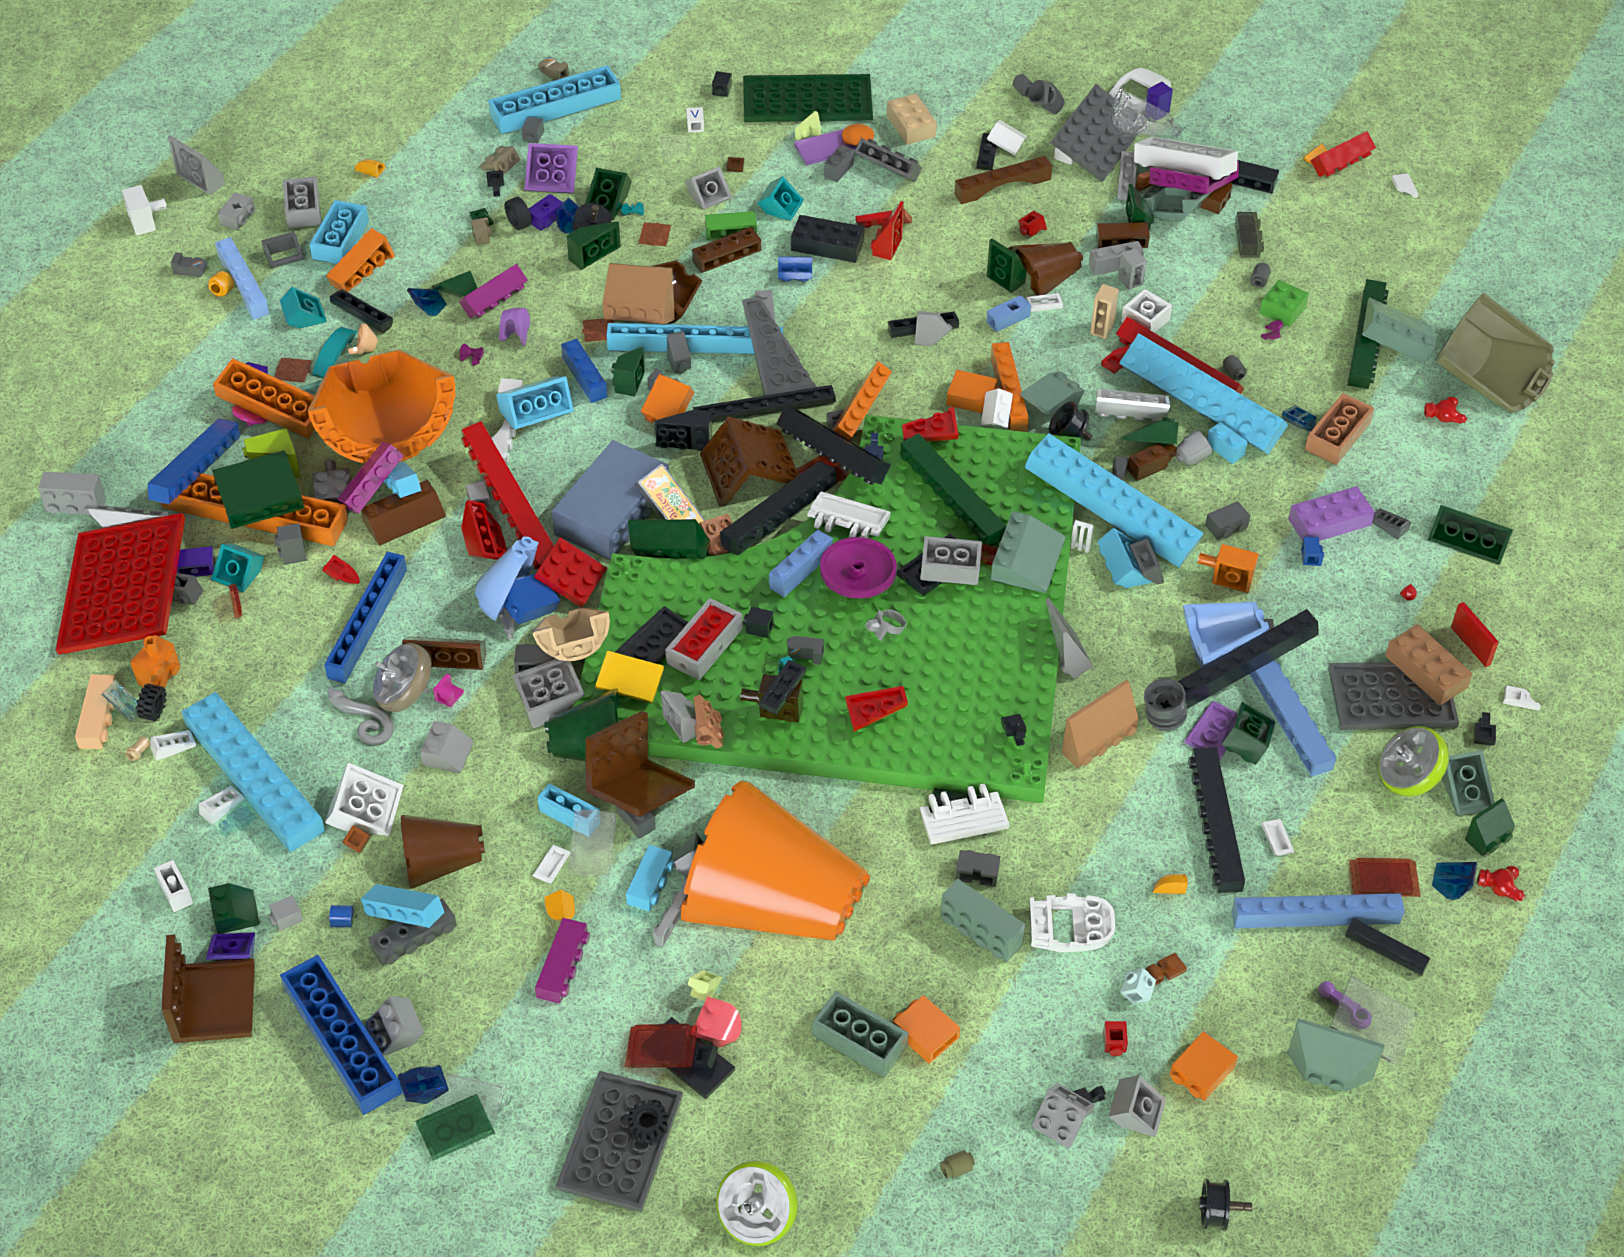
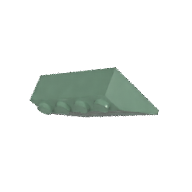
(1398, 331)
(1027, 553)

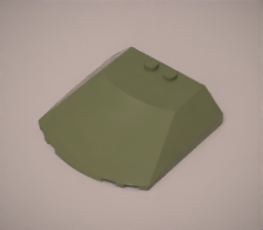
(1498, 356)

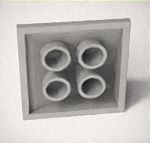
(195, 167)
(1071, 652)
(548, 690)

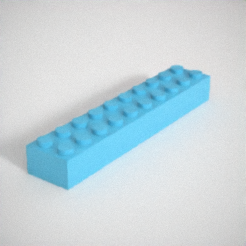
(1203, 393)
(1113, 500)
(253, 772)

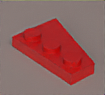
(878, 218)
(935, 428)
(874, 705)

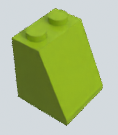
(271, 443)

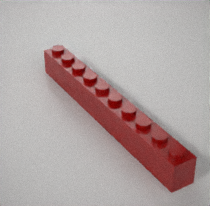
(506, 489)

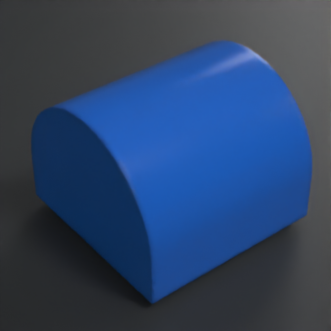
(341, 915)

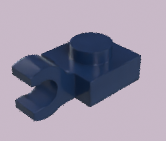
(874, 448)

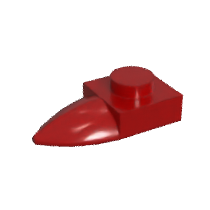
(1112, 361)
(341, 570)

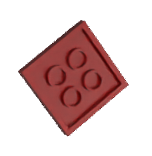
(570, 572)

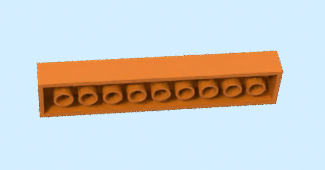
(319, 520)

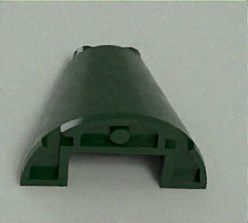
(571, 727)

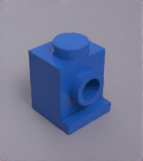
(1312, 551)

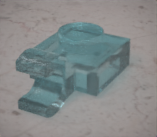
(238, 818)

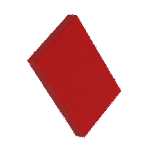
(1474, 634)

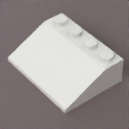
(1131, 404)

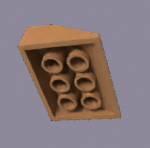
(639, 294)
(1100, 725)

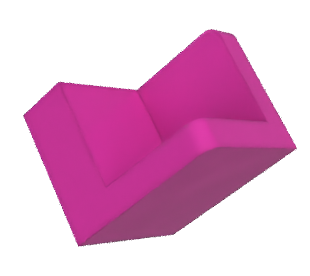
(447, 692)

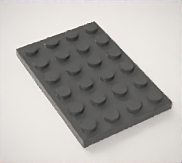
(1090, 135)
(1384, 698)
(604, 1156)

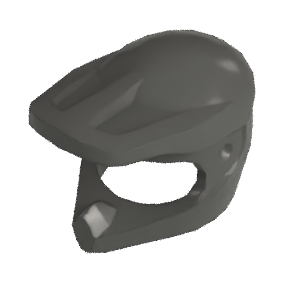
(1046, 95)

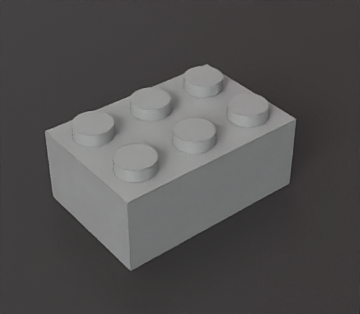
(302, 202)
(71, 492)
(951, 560)

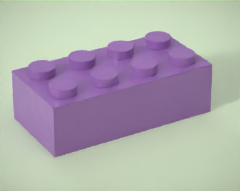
(1332, 514)

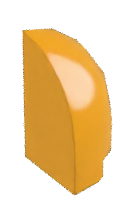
(1315, 152)
(370, 167)
(1171, 884)
(560, 905)

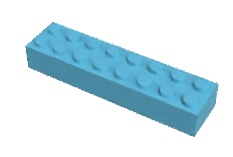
(555, 99)

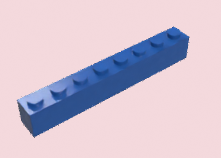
(193, 461)
(365, 617)

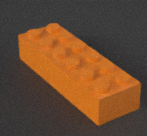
(265, 397)

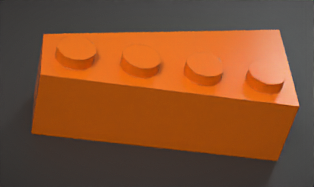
(360, 261)

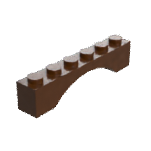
(975, 186)

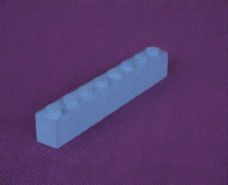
(1294, 719)
(1317, 910)

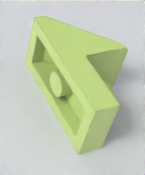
(809, 126)
(704, 984)

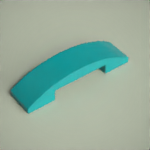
(332, 350)

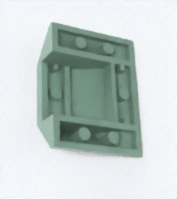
(1172, 202)
(1333, 1056)

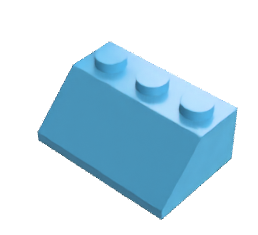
(1120, 559)

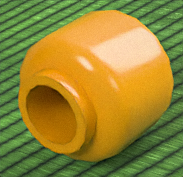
(221, 283)

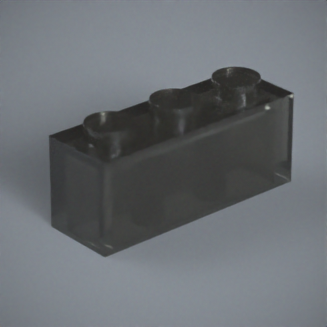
(1248, 235)

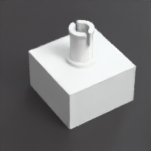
(140, 209)

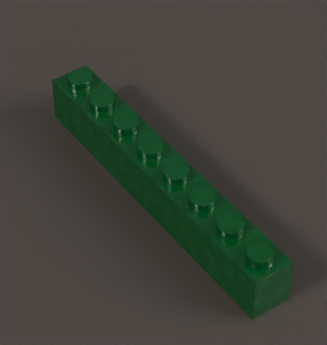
(1365, 348)
(952, 490)

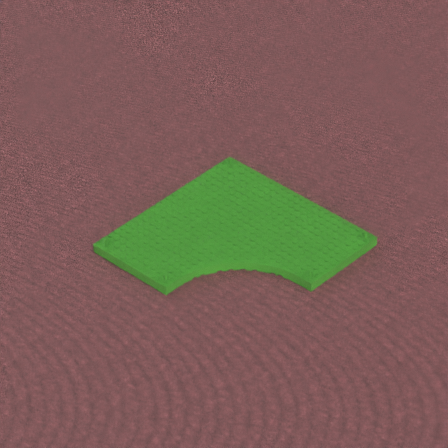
(960, 658)

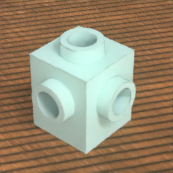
(1138, 986)

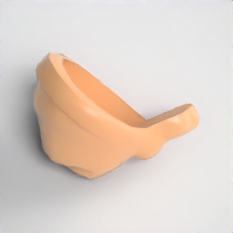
(365, 342)

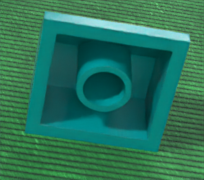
(780, 199)
(302, 309)
(237, 566)

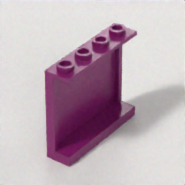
(1187, 181)

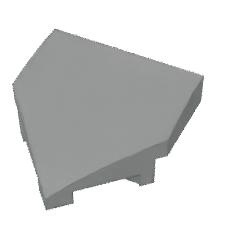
(930, 328)

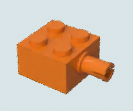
(1232, 567)
(155, 662)

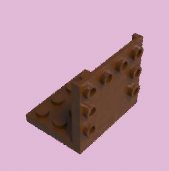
(742, 451)
(624, 775)
(206, 997)

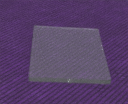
(1376, 1018)

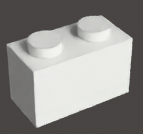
(996, 409)
(173, 886)

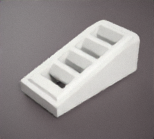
(168, 750)
(211, 813)

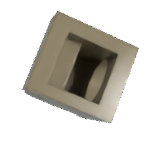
(553, 68)

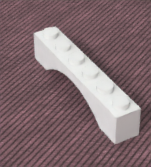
(503, 437)

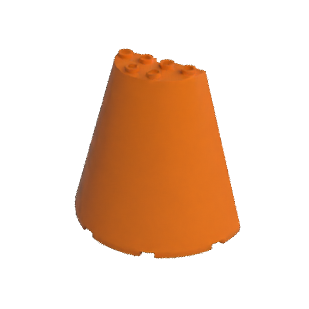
(381, 401)
(769, 872)

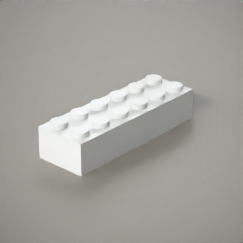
(1185, 157)

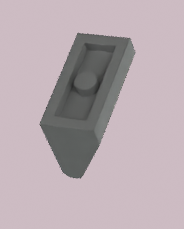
(280, 244)
(1147, 561)

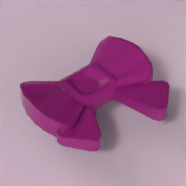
(1275, 330)
(466, 351)

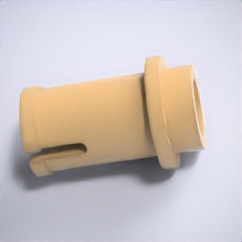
(133, 753)

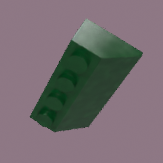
(1470, 534)
(668, 538)

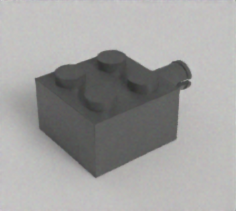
(331, 482)

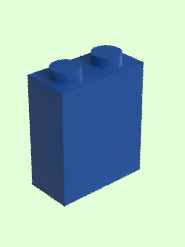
(530, 599)

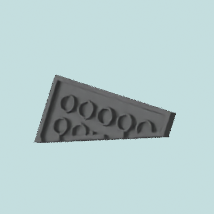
(775, 358)

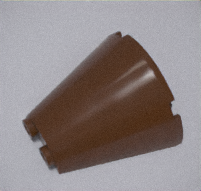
(1048, 264)
(684, 287)
(438, 847)

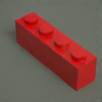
(1342, 154)

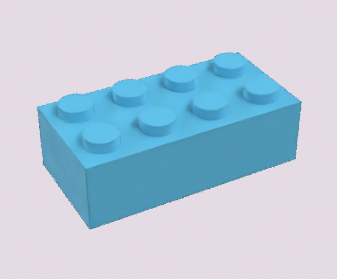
(339, 231)

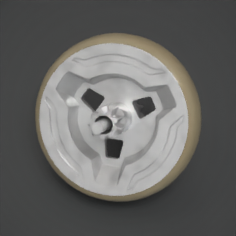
(409, 687)

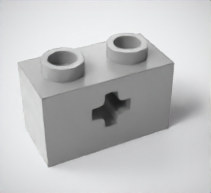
(236, 211)
(1132, 269)

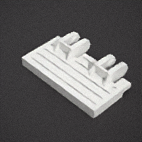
(846, 513)
(963, 819)

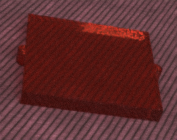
(655, 234)
(596, 329)
(293, 369)

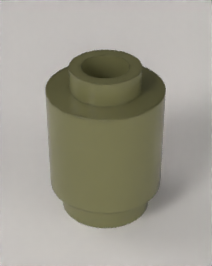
(957, 1164)

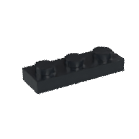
(986, 153)
(782, 687)

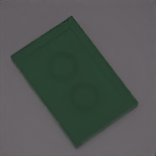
(455, 1127)

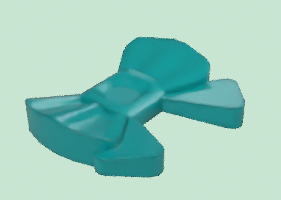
(626, 209)

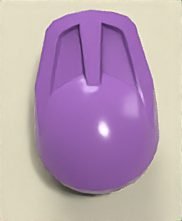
(517, 322)

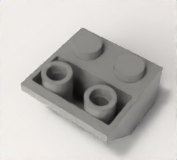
(394, 1025)

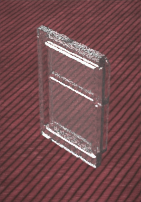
(592, 843)

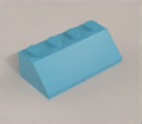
(535, 402)

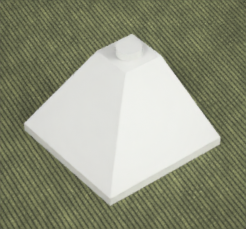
(364, 801)

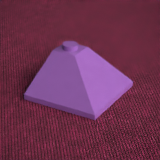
(551, 168)

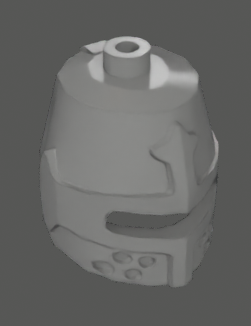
(1193, 449)

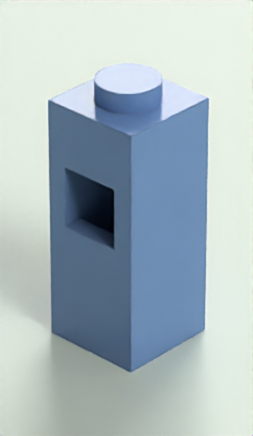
(1008, 313)

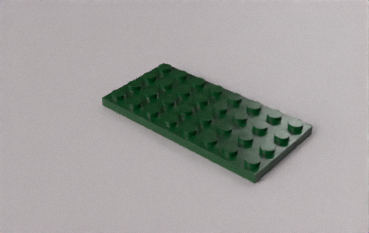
(798, 96)

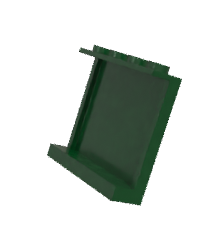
(258, 489)

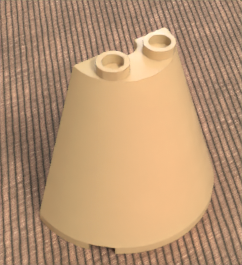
(572, 636)

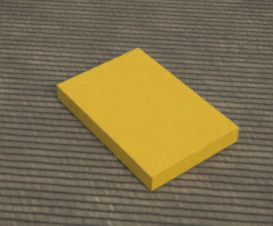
(631, 676)

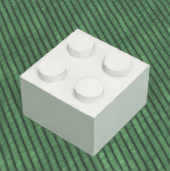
(1148, 310)

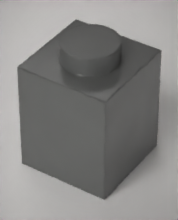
(532, 129)

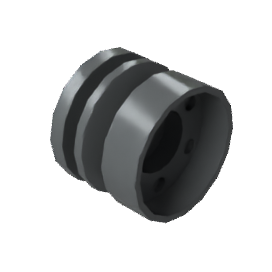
(1165, 704)

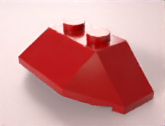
(482, 532)

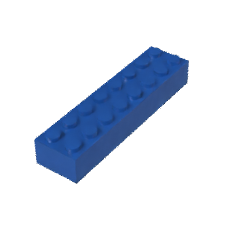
(341, 1034)

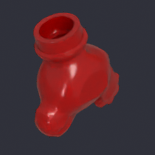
(1445, 411)
(1502, 882)

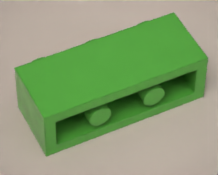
(726, 224)

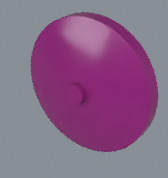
(858, 567)

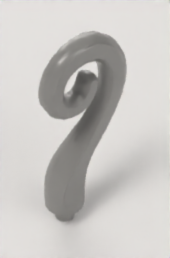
(346, 705)

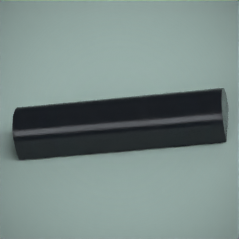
(362, 310)
(907, 326)
(1387, 947)

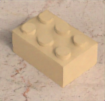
(911, 119)

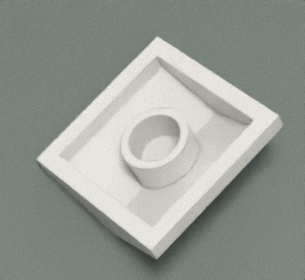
(1006, 137)

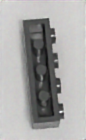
(886, 159)
(405, 937)

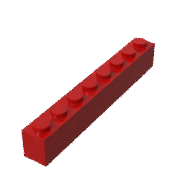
(1129, 330)

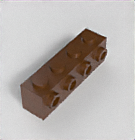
(726, 250)

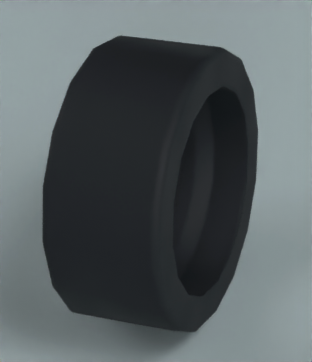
(517, 213)

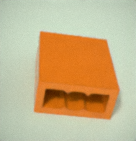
(969, 390)
(666, 399)
(928, 1028)
(1203, 1066)

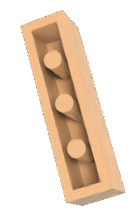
(95, 714)

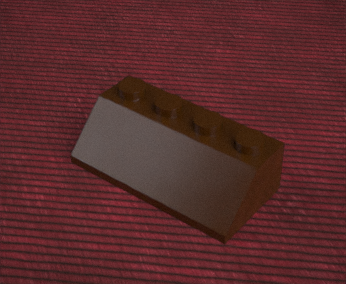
(399, 516)
(452, 652)

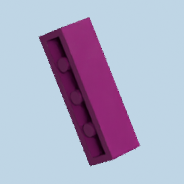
(494, 290)
(370, 477)
(561, 961)

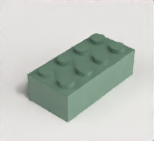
(982, 920)
(860, 1034)

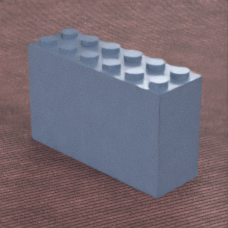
(604, 500)

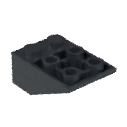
(684, 430)

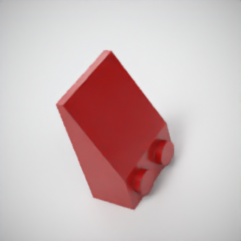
(889, 235)

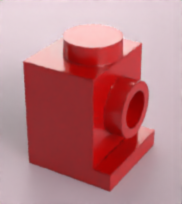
(1032, 224)
(1115, 1037)

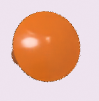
(854, 132)

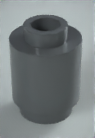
(1022, 84)
(1260, 275)
(1234, 367)

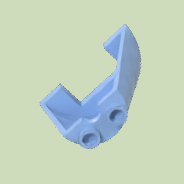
(498, 579)
(1222, 628)

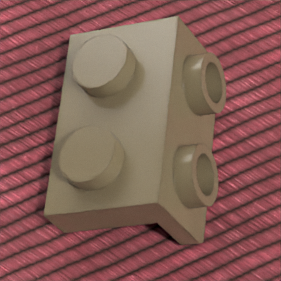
(502, 159)

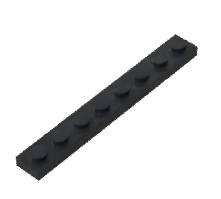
(770, 403)

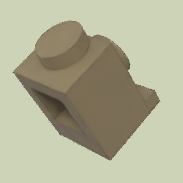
(481, 231)

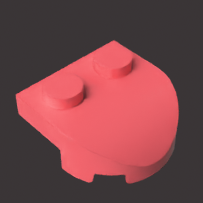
(718, 1022)

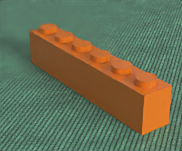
(1008, 381)
(862, 400)

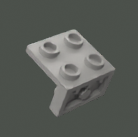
(1062, 1114)

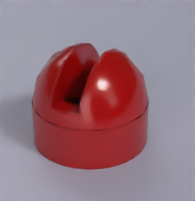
(1409, 592)

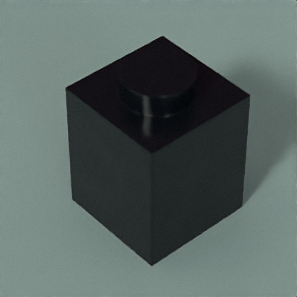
(721, 83)
(759, 622)

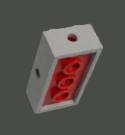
(704, 638)

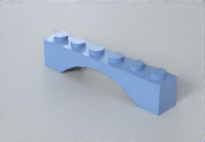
(249, 289)

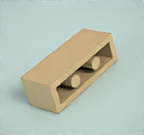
(1104, 311)

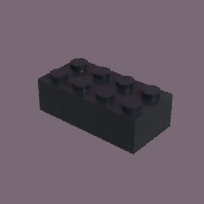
(827, 238)

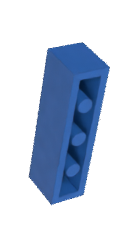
(584, 370)

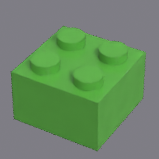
(1284, 303)

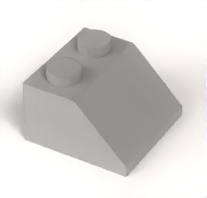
(708, 188)
(679, 714)
(446, 747)
(1137, 1106)

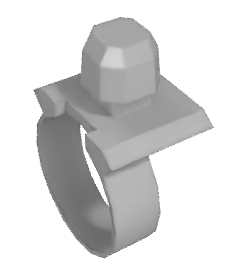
(880, 627)

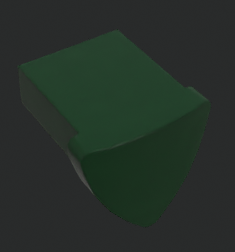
(481, 213)

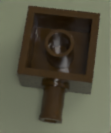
(789, 712)

